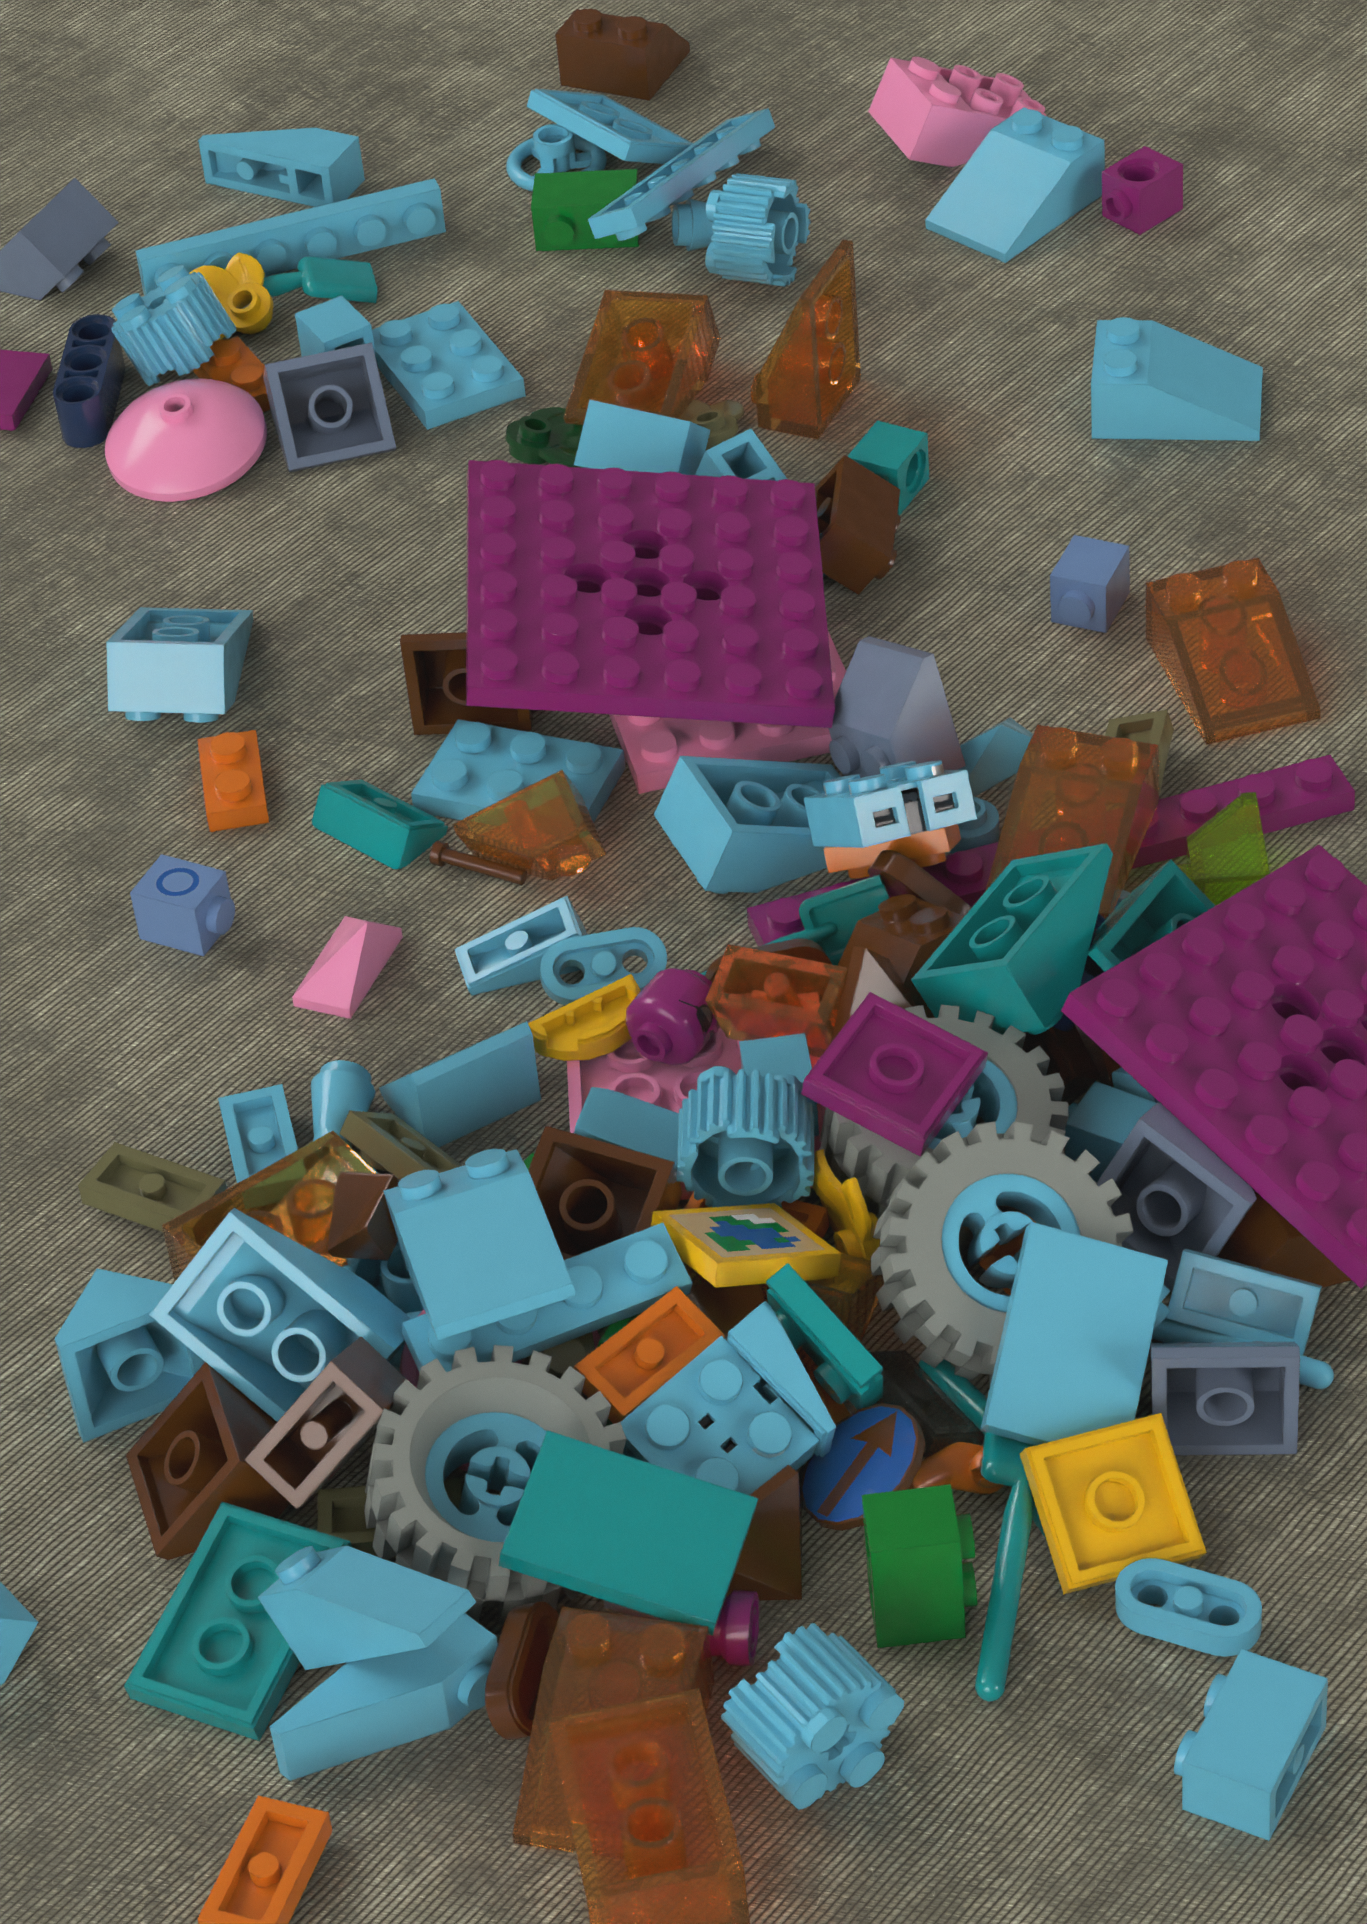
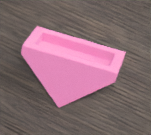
(347, 967)

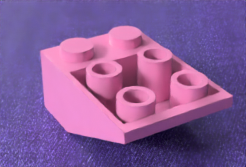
(944, 112)

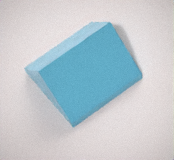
(468, 1087)
(118, 1356)

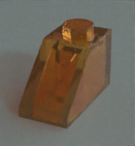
(536, 830)

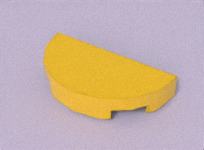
(587, 1025)

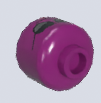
(672, 1017)

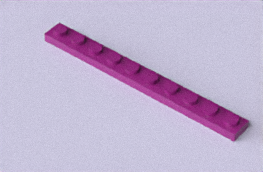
(1284, 798)

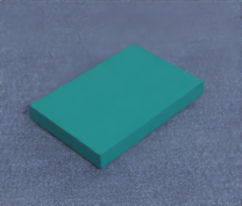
(628, 1532)
(215, 1643)

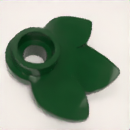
(544, 438)

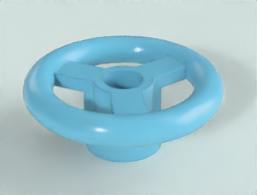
(556, 152)

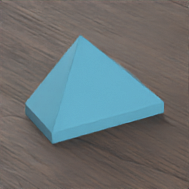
(994, 754)

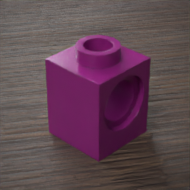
(1142, 190)

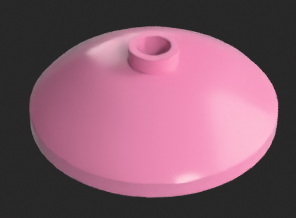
(185, 440)

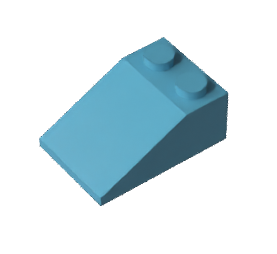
(1020, 185)
(1170, 386)
(177, 662)
(743, 820)
(477, 1242)
(273, 1312)

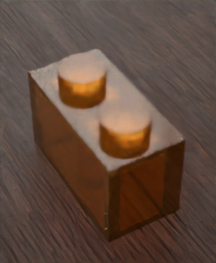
(776, 995)

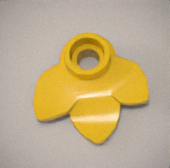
(236, 288)
(846, 1211)

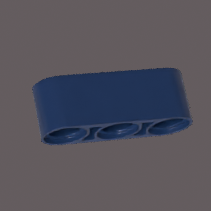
(89, 381)

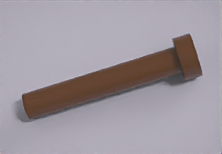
(442, 854)

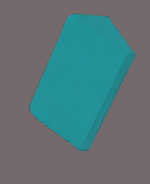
(375, 822)

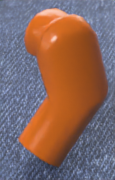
(955, 1465)

